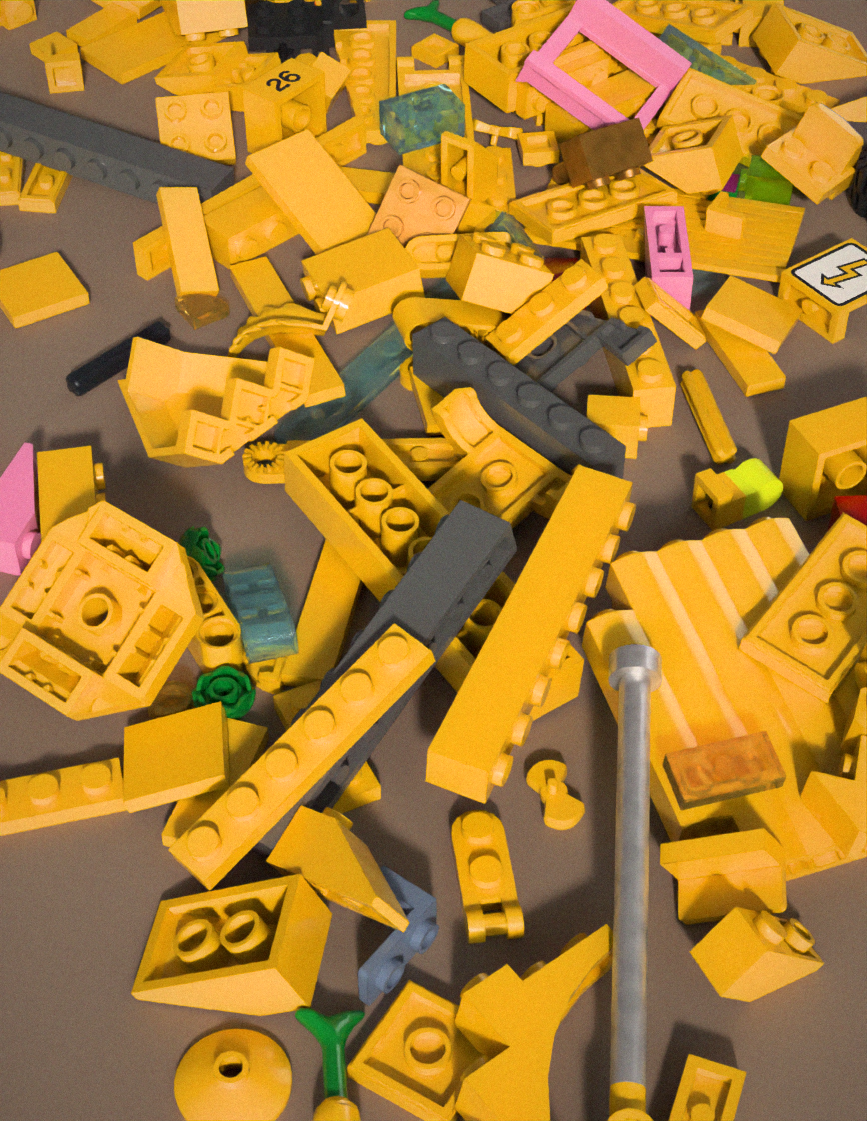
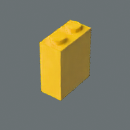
(373, 268)

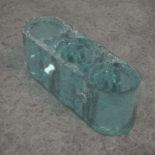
(261, 612)

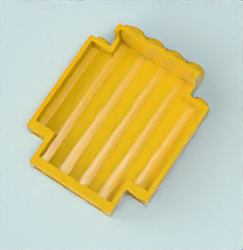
(694, 609)

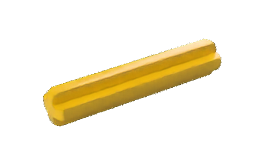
(708, 417)

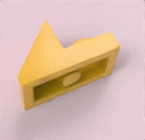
(842, 800)

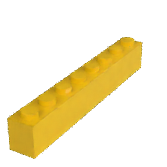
(530, 637)

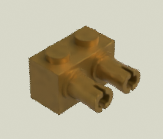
(602, 154)

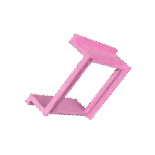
(621, 39)

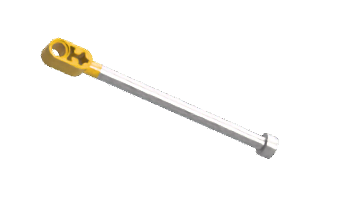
(634, 673)

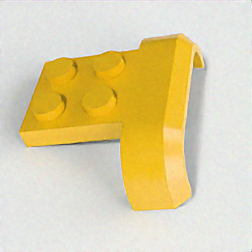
(496, 467)

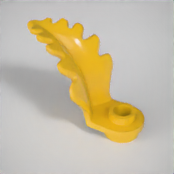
(294, 319)

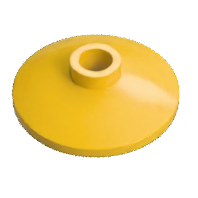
(253, 1095)

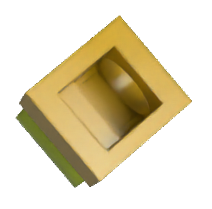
(735, 493)

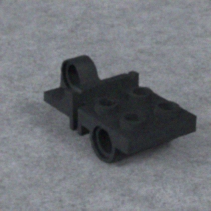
(300, 25)

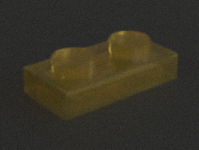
(723, 770)

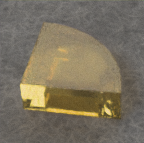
(201, 309)

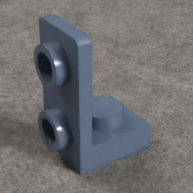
(388, 962)

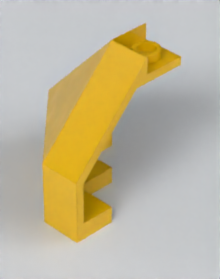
(205, 405)

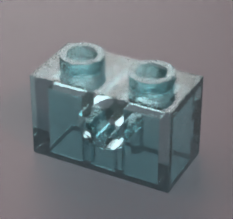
(420, 118)

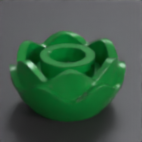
(203, 550)
(229, 687)

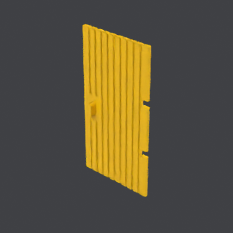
(760, 255)

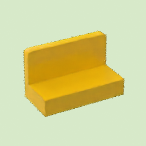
(727, 872)

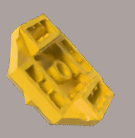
(55, 611)

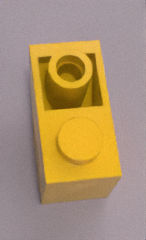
(755, 954)

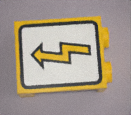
(828, 288)

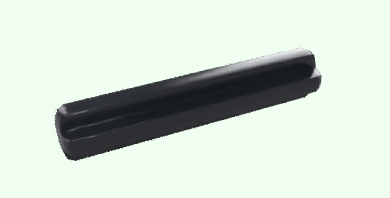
(112, 361)

